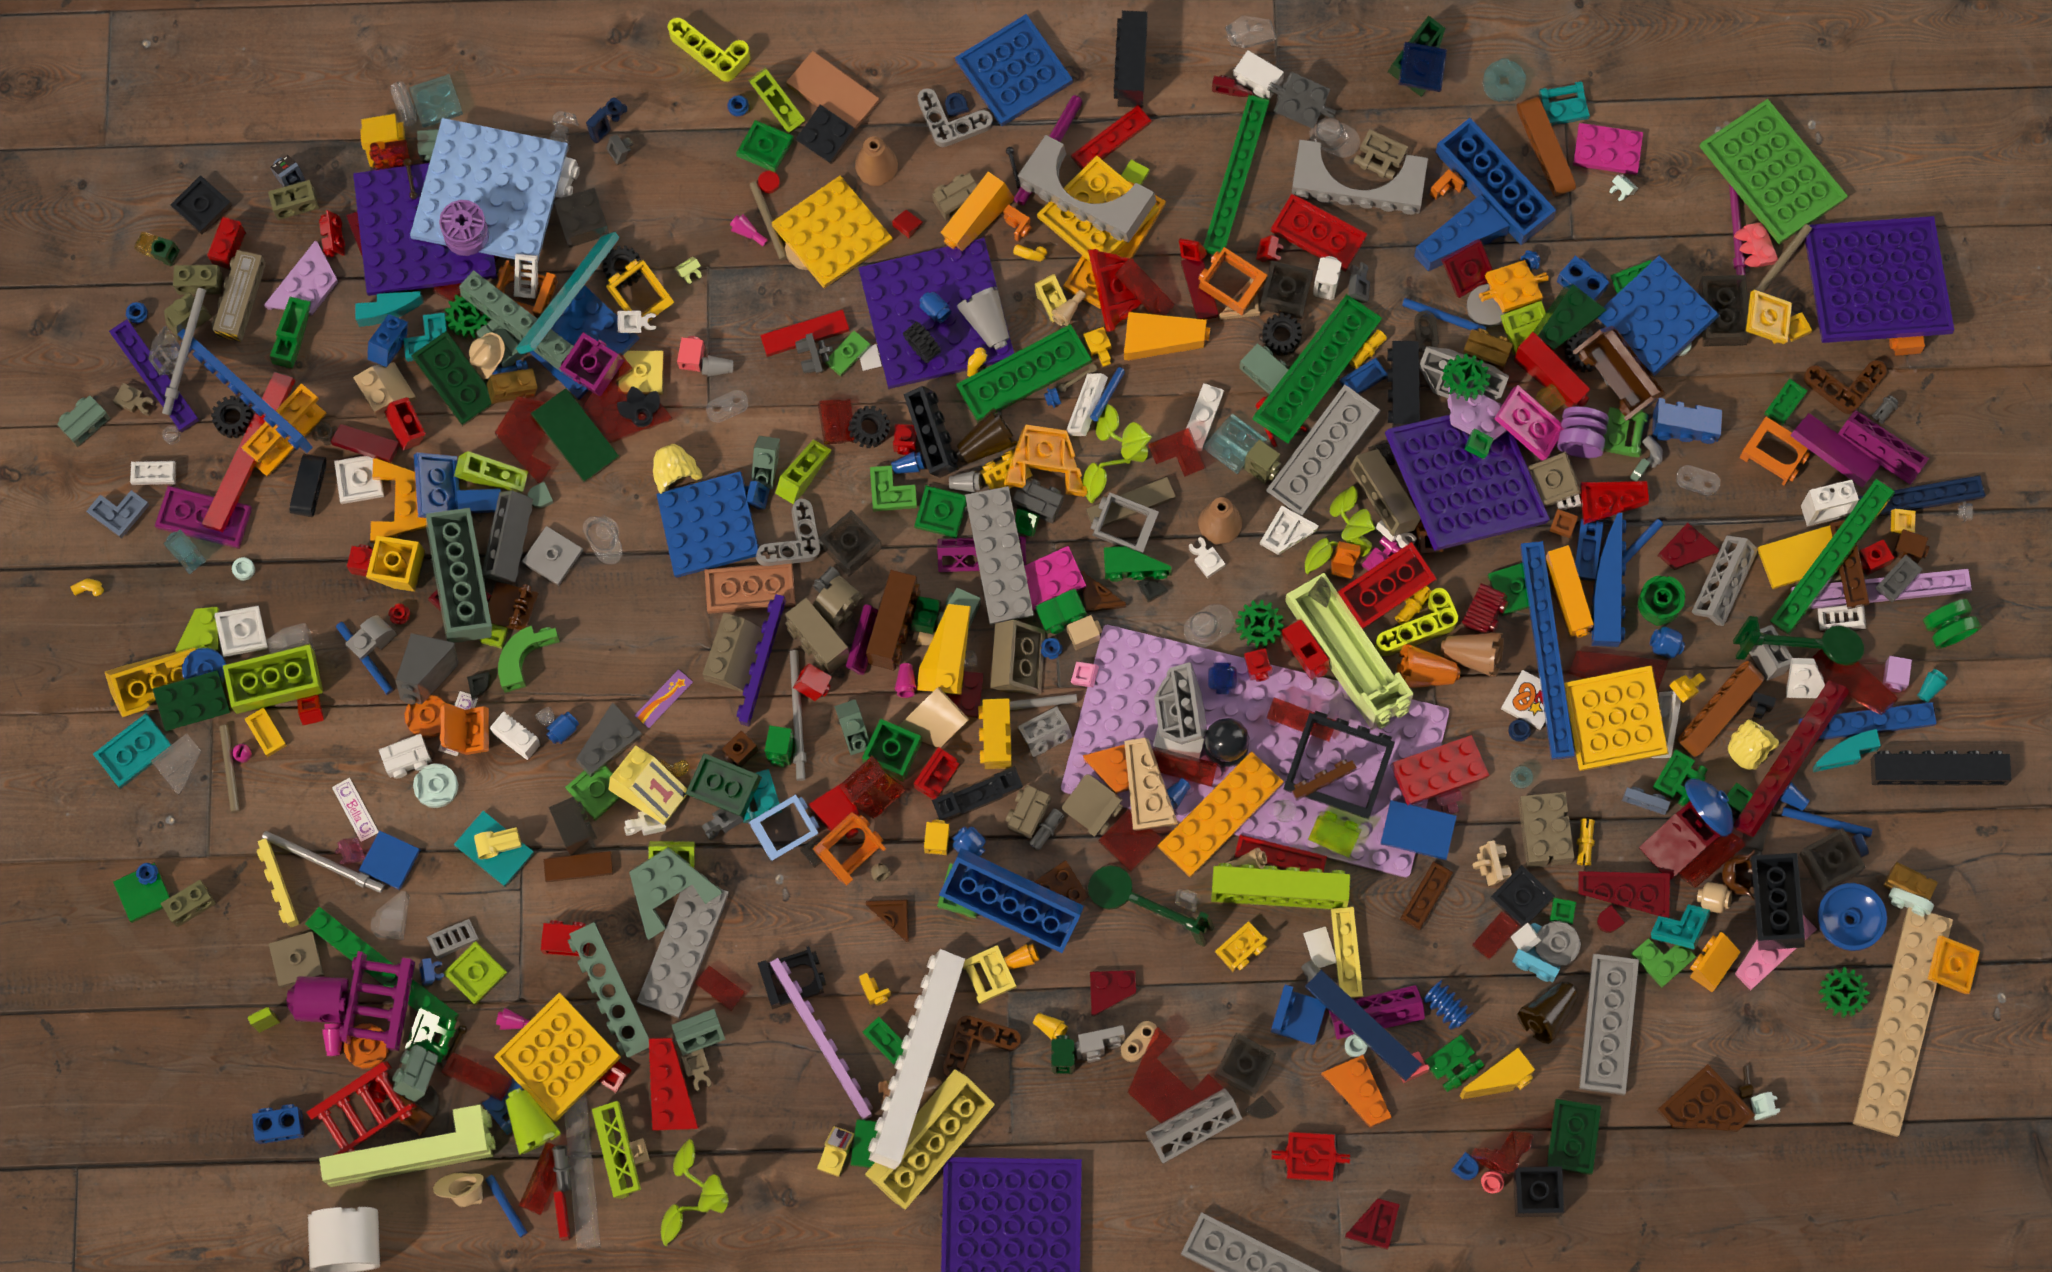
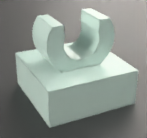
(1624, 185)
(1764, 1106)

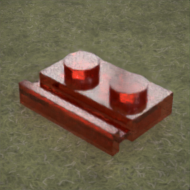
(835, 421)

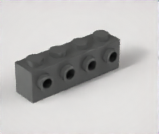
(507, 537)

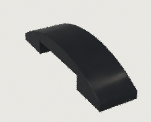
(978, 795)

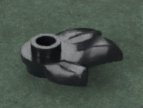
(639, 404)

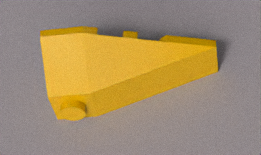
(946, 653)
(134, 682)

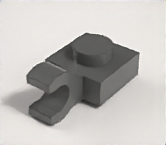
(1358, 284)
(722, 820)

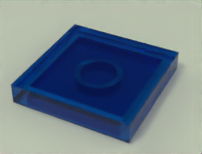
(1422, 67)

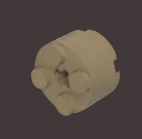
(838, 602)

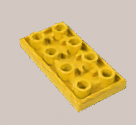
(1791, 558)

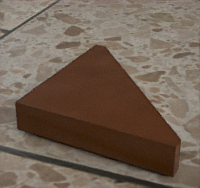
(1099, 597)
(894, 914)

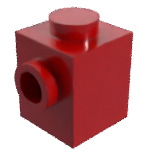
(1875, 557)
(359, 559)
(812, 682)

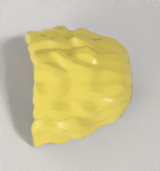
(673, 464)
(1751, 745)

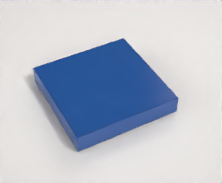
(389, 860)

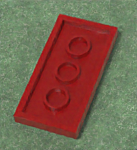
(1318, 231)
(1439, 770)

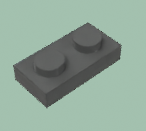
(1899, 578)

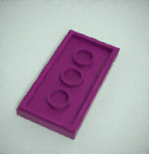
(1835, 450)
(187, 511)

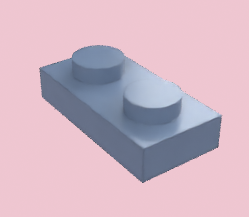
(1654, 803)

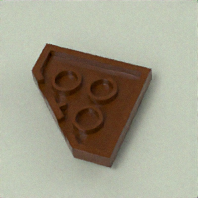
(1706, 1104)

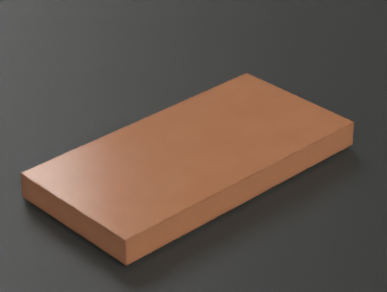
(834, 90)
(748, 587)

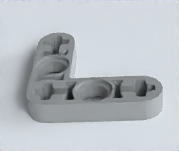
(951, 127)
(799, 545)

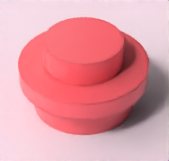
(1492, 1182)

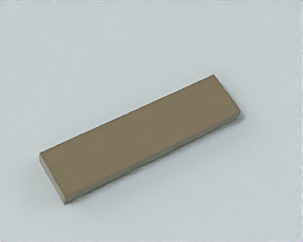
(1148, 495)

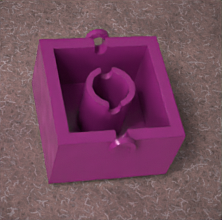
(591, 364)

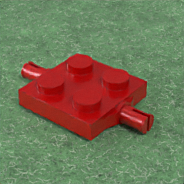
(1310, 1156)

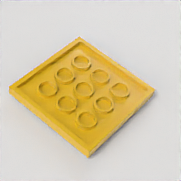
(1092, 185)
(832, 231)
(1615, 718)
(557, 1057)

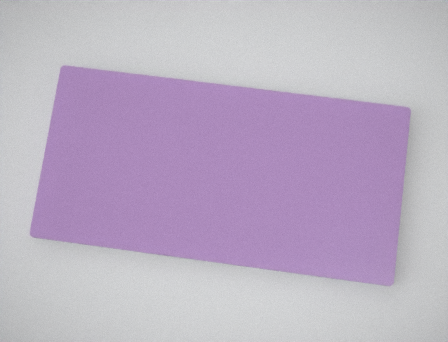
(1124, 709)

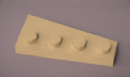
(1147, 790)

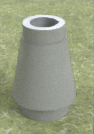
(716, 366)
(966, 481)

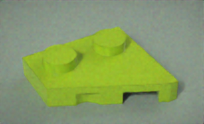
(1522, 322)
(201, 631)

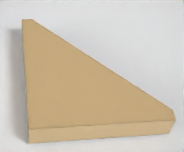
(1252, 310)

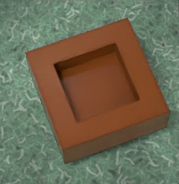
(1563, 523)

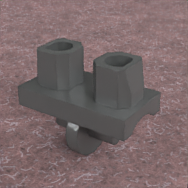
(808, 344)

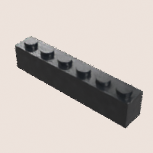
(1940, 768)

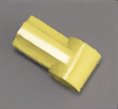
(490, 843)

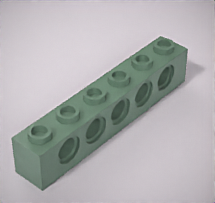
(512, 317)
(591, 934)

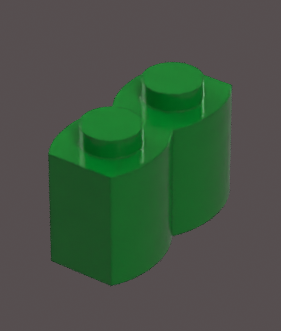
(1061, 611)

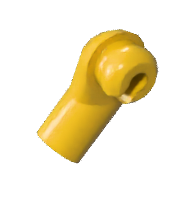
(1030, 254)
(976, 361)
(88, 585)

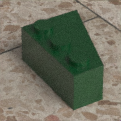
(1428, 34)
(1567, 316)

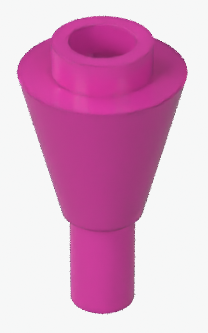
(744, 227)
(510, 1020)

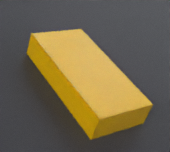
(265, 732)

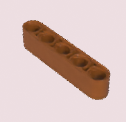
(1546, 146)
(1721, 708)

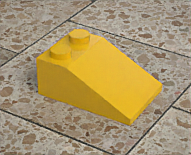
(1503, 1077)

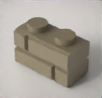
(951, 197)
(1028, 812)

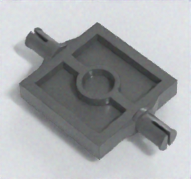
(1301, 100)

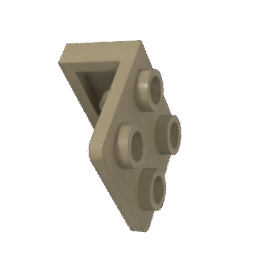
(1092, 804)

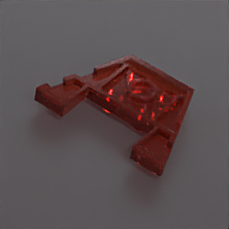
(605, 414)
(522, 436)
(1160, 1089)

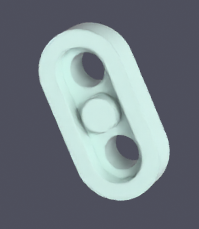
(1905, 899)

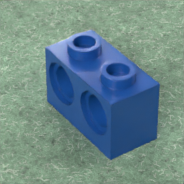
(1587, 277)
(387, 340)
(278, 1131)

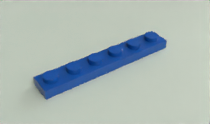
(1892, 720)

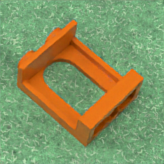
(546, 283)
(1784, 471)
(870, 845)

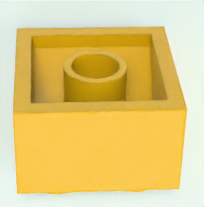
(396, 563)

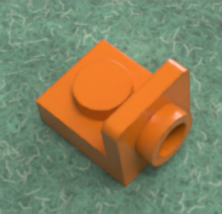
(1445, 182)
(1017, 219)
(1344, 559)

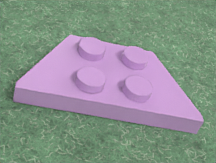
(308, 280)
(1475, 414)

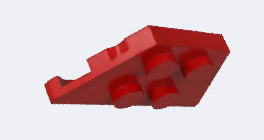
(1113, 295)

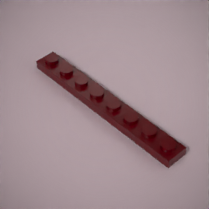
(1791, 758)

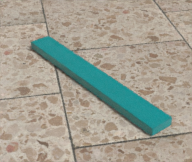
(567, 293)

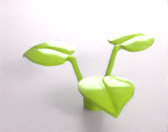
(1133, 449)
(1356, 527)
(712, 1195)

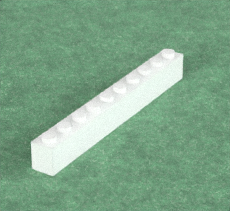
(916, 1059)

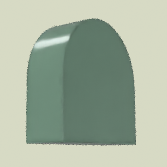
(1640, 470)
(540, 496)

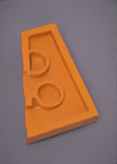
(1357, 1086)

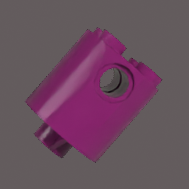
(319, 999)

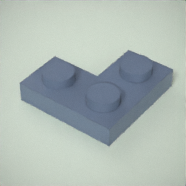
(121, 517)

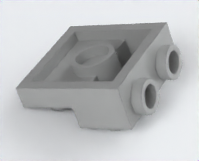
(1092, 1044)

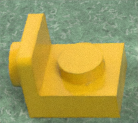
(870, 986)

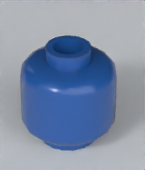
(1667, 642)
(969, 840)

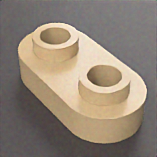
(1138, 1040)

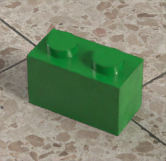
(779, 746)

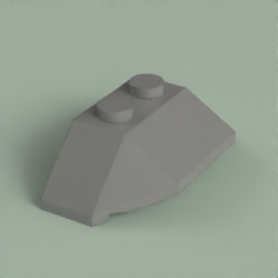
(1436, 358)
(1180, 706)

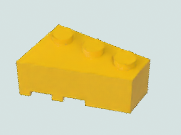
(995, 734)

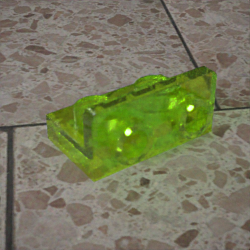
(1335, 833)

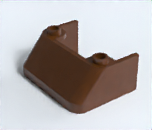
(1621, 370)

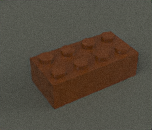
(892, 620)

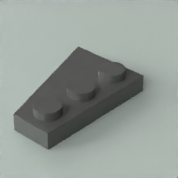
(607, 741)

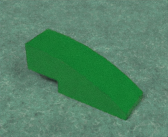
(290, 332)

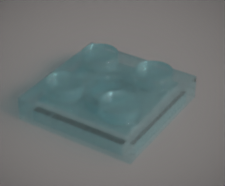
(436, 100)

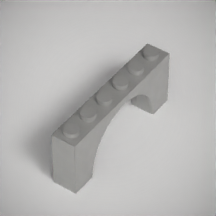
(1400, 194)
(1118, 217)

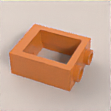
(1242, 265)

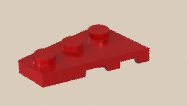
(1610, 498)

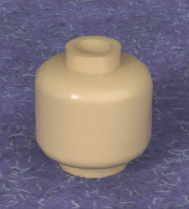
(1715, 897)

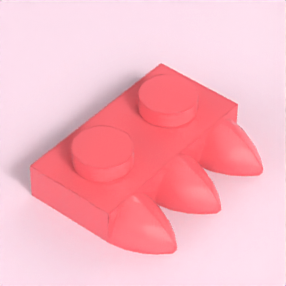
(1757, 244)

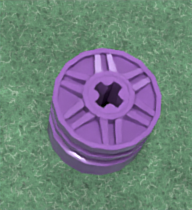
(467, 238)
(1583, 432)

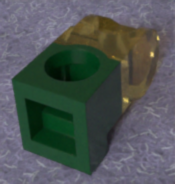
(157, 248)

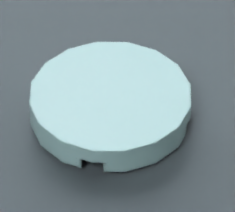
(435, 785)

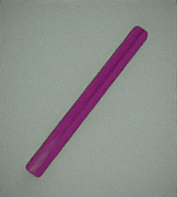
(1057, 134)

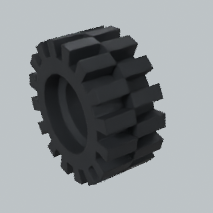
(614, 257)
(921, 342)
(1572, 344)
(1282, 346)
(226, 406)
(863, 437)

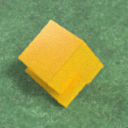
(380, 130)

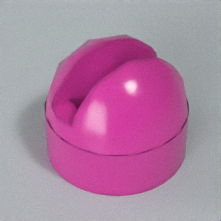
(245, 754)

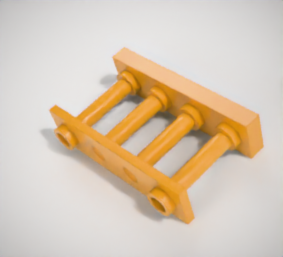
(268, 446)

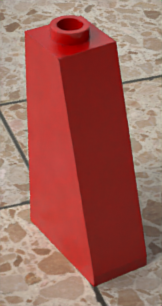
(1549, 369)

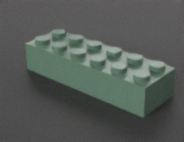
(458, 575)

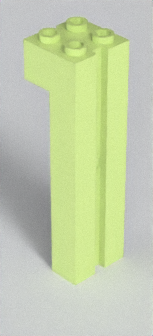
(1352, 656)
(468, 1143)

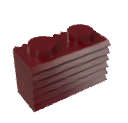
(1485, 610)

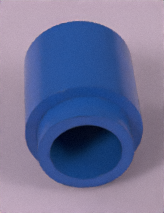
(935, 307)
(562, 728)

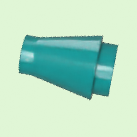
(1933, 683)

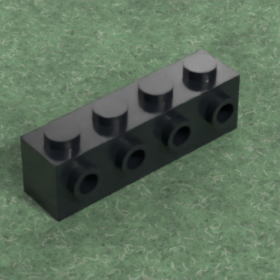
(1404, 383)
(931, 431)

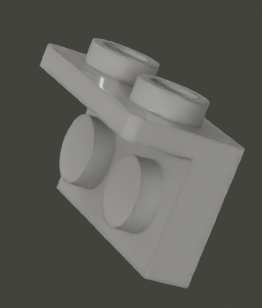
(1045, 731)

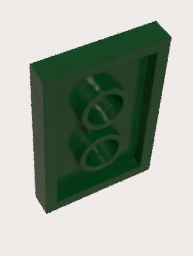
(191, 700)
(723, 785)
(1573, 1136)

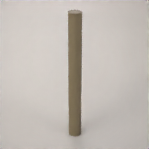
(768, 220)
(1783, 258)
(229, 768)

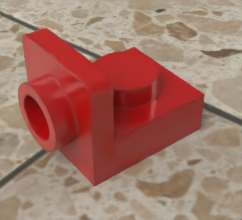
(904, 439)
(1258, 665)

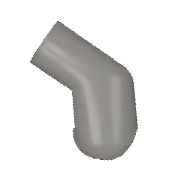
(1655, 451)

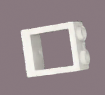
(1823, 506)

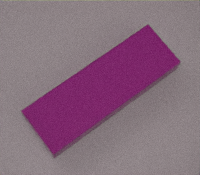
(857, 658)

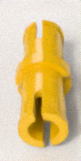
(1368, 348)
(1413, 606)
(1585, 842)

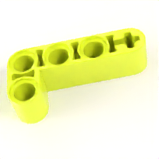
(705, 47)
(1413, 627)

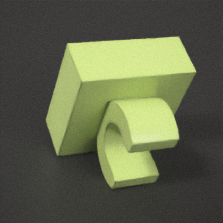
(688, 267)

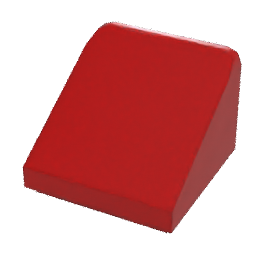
(907, 223)
(1192, 250)
(310, 710)
(615, 1076)

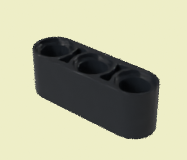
(308, 485)

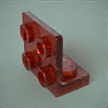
(871, 788)
(1507, 1158)

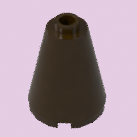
(985, 439)
(1548, 1012)

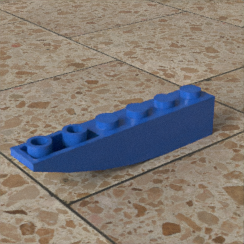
(1609, 589)

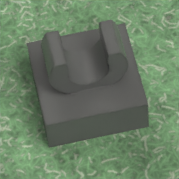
(619, 148)

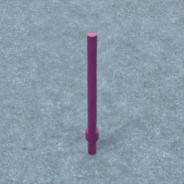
(1738, 261)

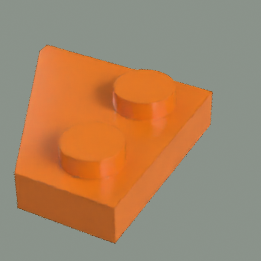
(1110, 767)

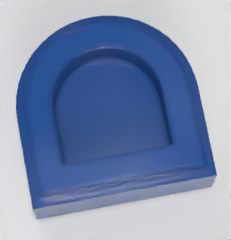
(1466, 1167)

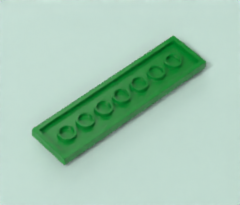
(1317, 369)

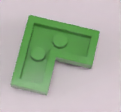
(887, 496)
(1662, 966)

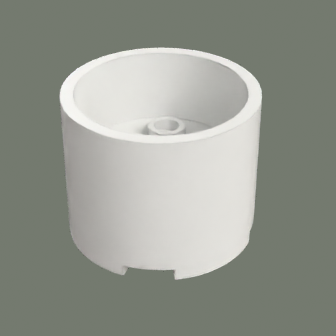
(344, 1240)

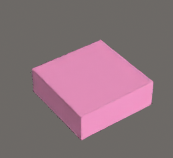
(1084, 674)

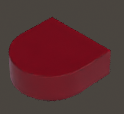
(1609, 920)

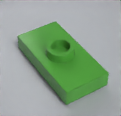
(847, 353)

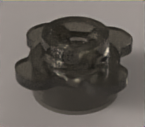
(322, 427)

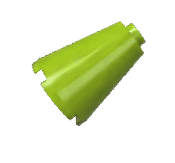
(529, 1122)

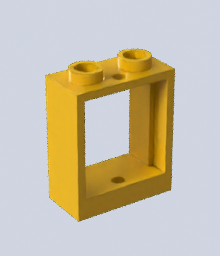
(632, 267)

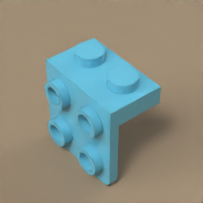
(1532, 962)

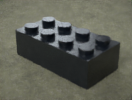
(1130, 58)
(1777, 901)

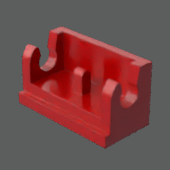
(936, 774)

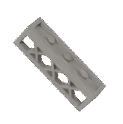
(1729, 579)
(1192, 1121)

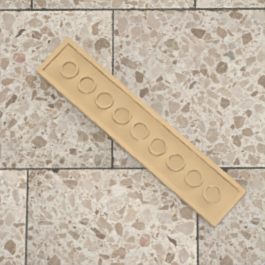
(1901, 1025)

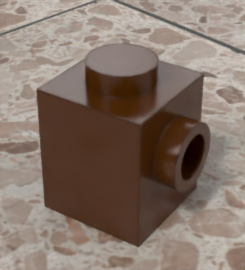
(1911, 545)
(739, 749)

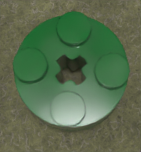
(1661, 588)

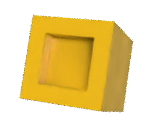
(936, 837)

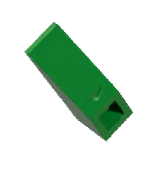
(1128, 563)

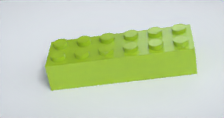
(1280, 887)

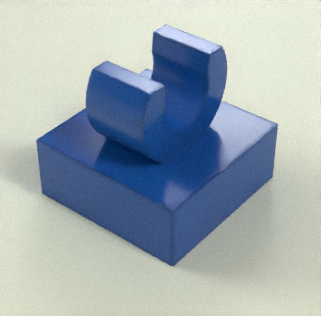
(757, 494)
(427, 971)

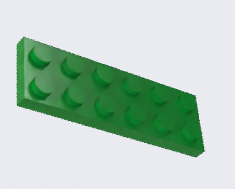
(1024, 372)

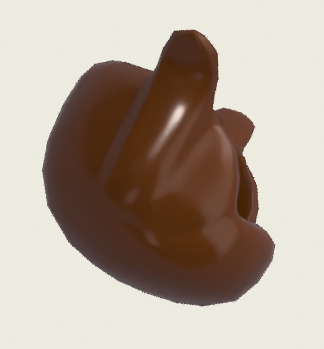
(1741, 867)

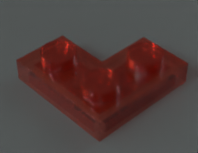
(1181, 446)

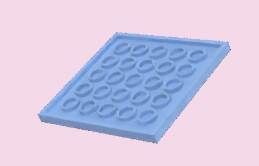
(501, 172)

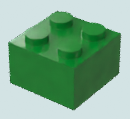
(893, 748)

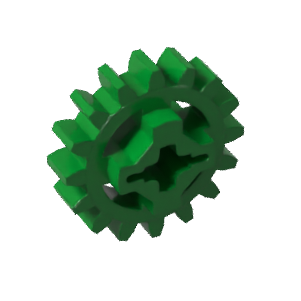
(466, 324)
(1476, 380)
(1265, 631)
(1853, 992)

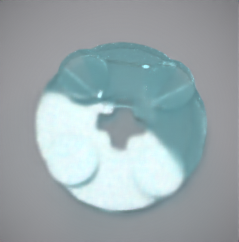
(1504, 92)

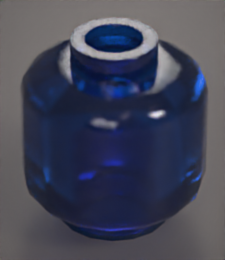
(1222, 677)

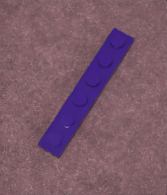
(138, 355)
(758, 669)

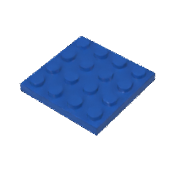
(1013, 70)
(1658, 314)
(595, 319)
(708, 524)

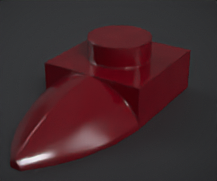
(1225, 85)

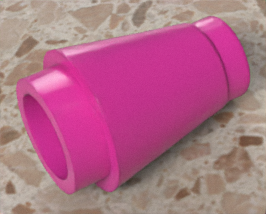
(905, 681)
(332, 1039)

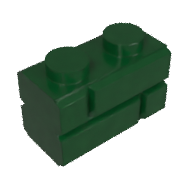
(1062, 1055)

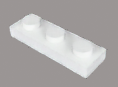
(1086, 403)
(1204, 413)
(1669, 708)

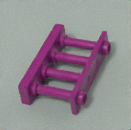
(395, 1015)

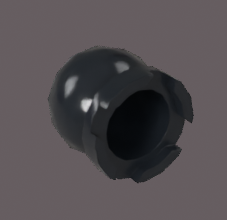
(1226, 742)

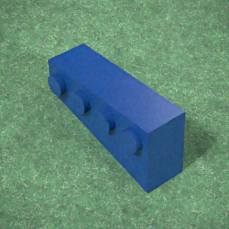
(1473, 222)

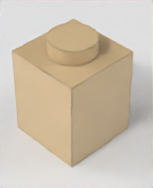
(1084, 632)

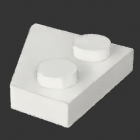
(1286, 531)
(1804, 679)

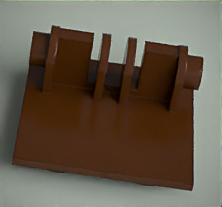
(511, 605)
(1064, 882)

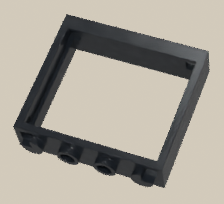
(1362, 733)

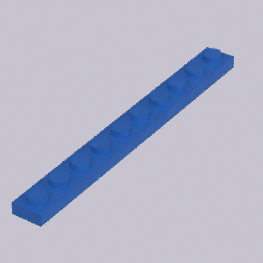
(248, 396)
(1547, 650)

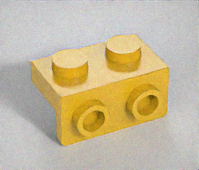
(1241, 947)

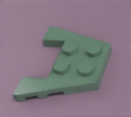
(660, 880)

